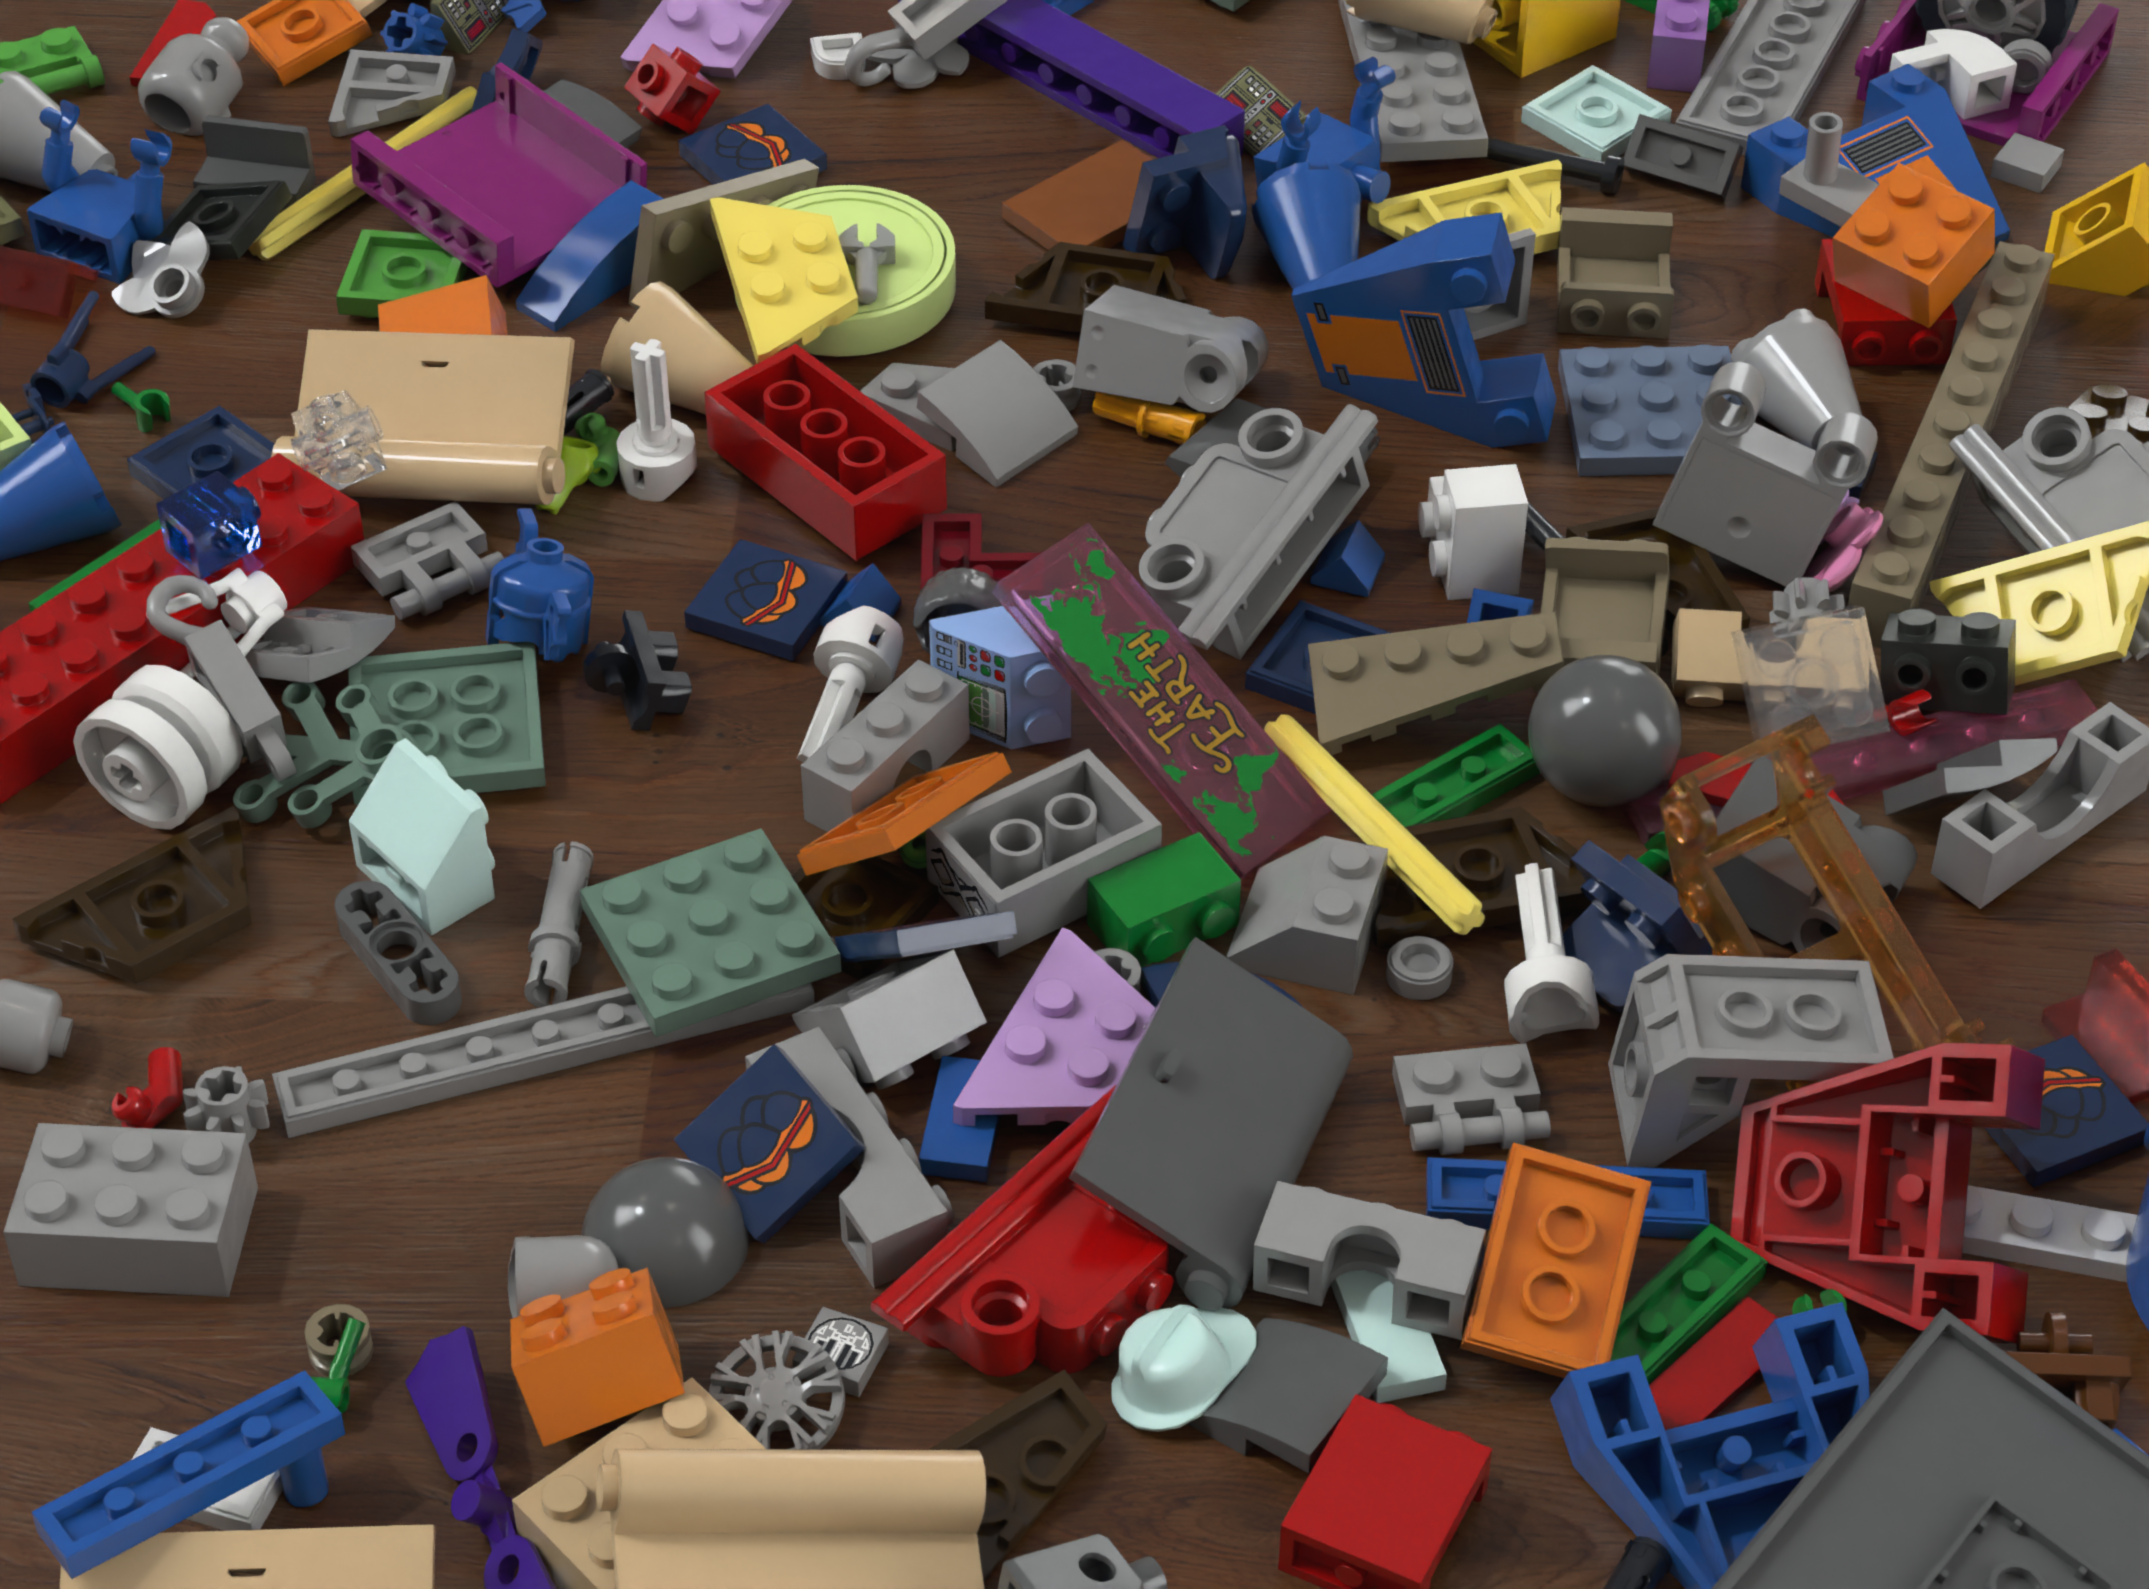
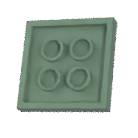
(466, 709)
(709, 932)

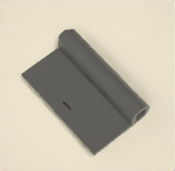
(1228, 1123)

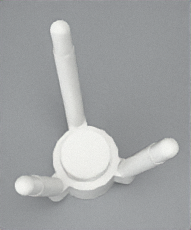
(250, 606)

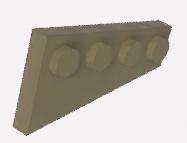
(678, 233)
(1400, 676)

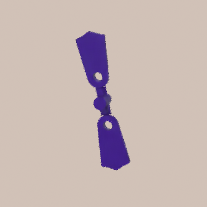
(456, 1413)

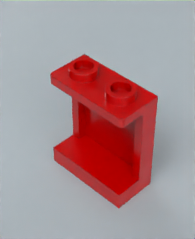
(1876, 333)
(1382, 1501)

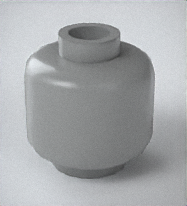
(31, 1026)

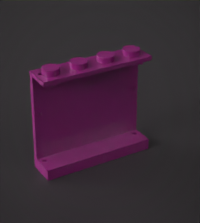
(2027, 114)
(499, 179)

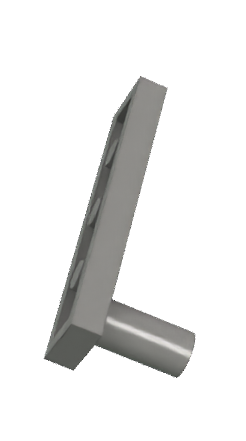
(1824, 183)

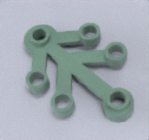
(320, 751)

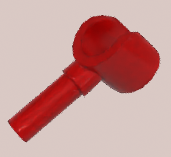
(1905, 714)

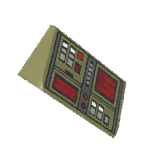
(467, 21)
(1262, 105)

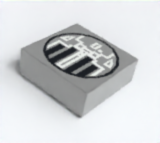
(852, 1345)

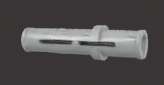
(556, 940)

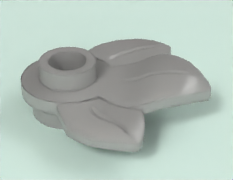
(913, 72)
(166, 275)

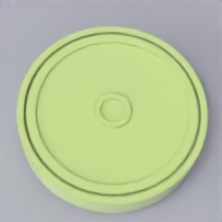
(911, 292)

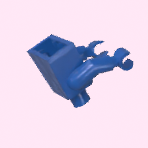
(1332, 141)
(95, 213)

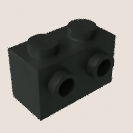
(1957, 659)

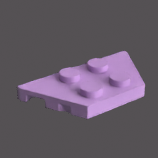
(713, 31)
(1059, 1041)

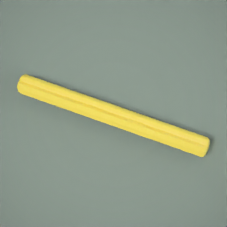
(340, 190)
(1377, 827)

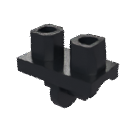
(640, 672)

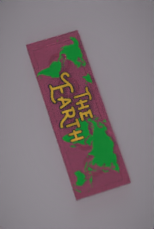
(1161, 700)

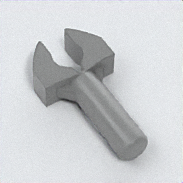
(867, 259)

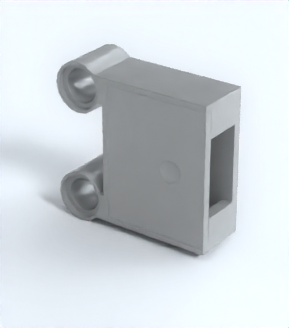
(1756, 490)

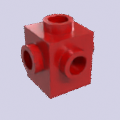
(672, 88)

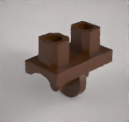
(2072, 1369)

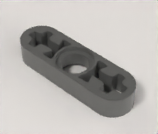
(399, 975)

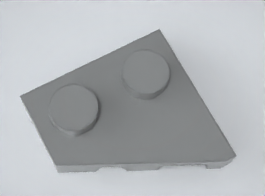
(388, 89)

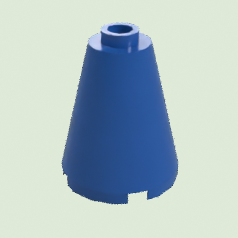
(1309, 220)
(51, 497)

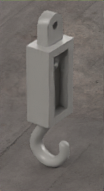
(918, 26)
(225, 674)

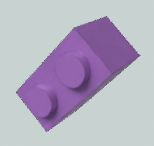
(1678, 44)

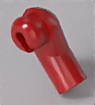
(159, 1098)

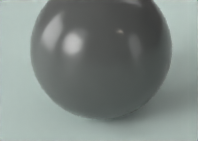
(1605, 730)
(673, 1221)

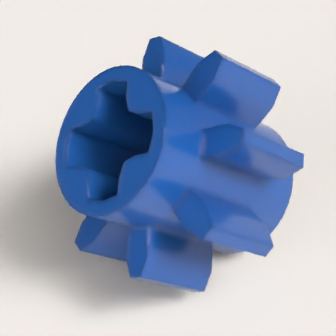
(414, 32)

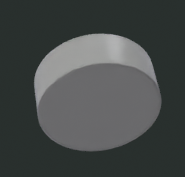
(2032, 64)
(1419, 968)

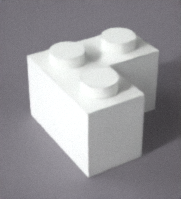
(1475, 529)

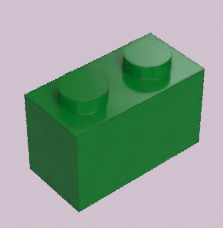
(1164, 900)

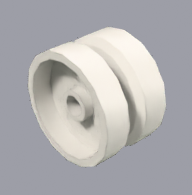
(158, 746)

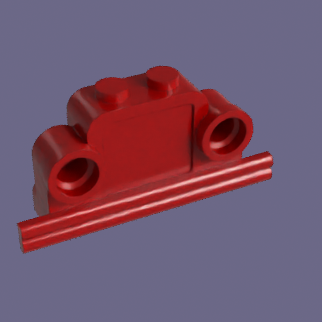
(1034, 1272)

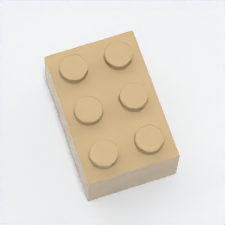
(562, 1507)

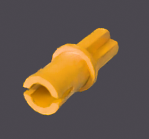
(1150, 417)

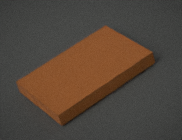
(1082, 203)

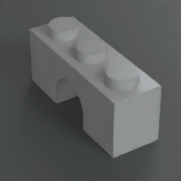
(913, 720)
(1321, 1235)

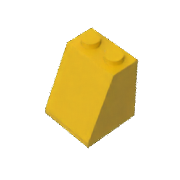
(1545, 32)

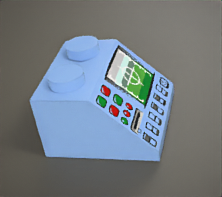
(1012, 685)

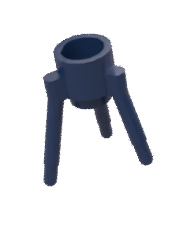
(66, 370)

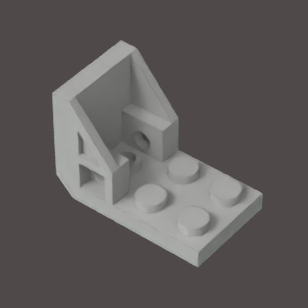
(1713, 1023)

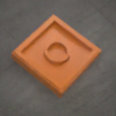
(303, 34)

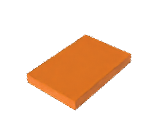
(903, 813)
(1555, 1263)

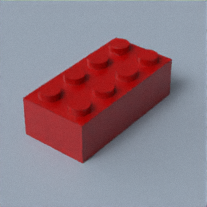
(826, 451)

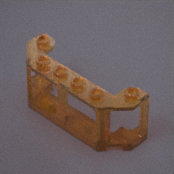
(1808, 820)

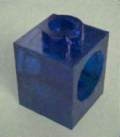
(210, 524)

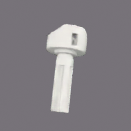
(655, 441)
(851, 669)
(1548, 988)

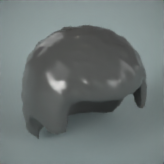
(952, 594)

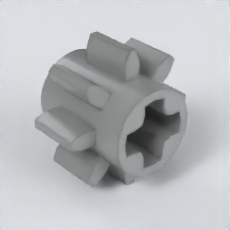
(1803, 598)
(226, 1103)

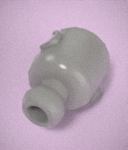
(195, 77)

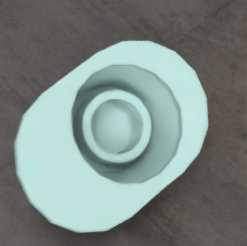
(1179, 1364)

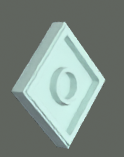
(1592, 114)

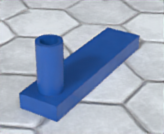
(195, 1470)

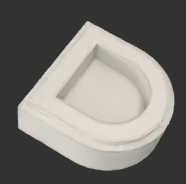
(830, 54)

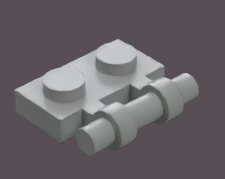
(422, 548)
(1470, 1098)

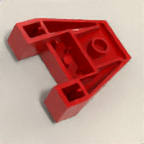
(1870, 1182)

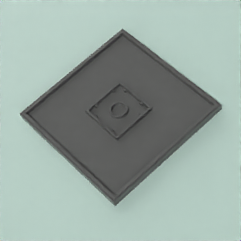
(1960, 1481)

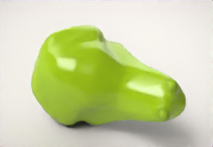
(578, 463)

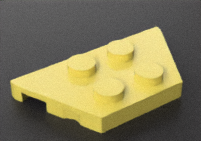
(1524, 196)
(783, 272)
(2068, 601)

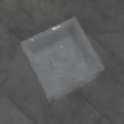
(1812, 667)

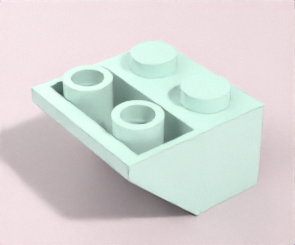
(424, 839)

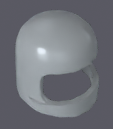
(555, 1267)

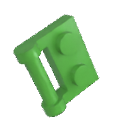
(53, 60)

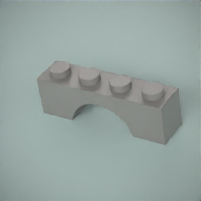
(1996, 843)
(889, 1208)

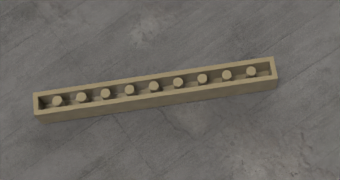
(1933, 478)

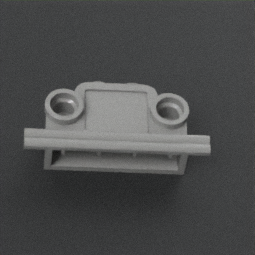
(2062, 486)
(1252, 524)

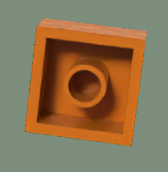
(1914, 245)
(595, 1355)

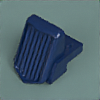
(1192, 202)
(1628, 924)

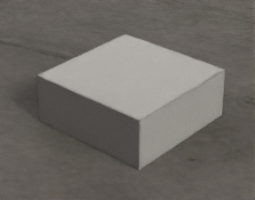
(2027, 162)

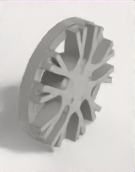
(776, 1395)

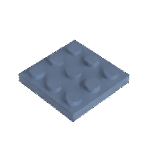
(1636, 405)

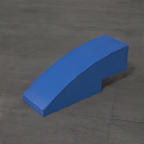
(588, 262)

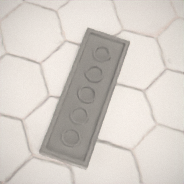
(1768, 66)

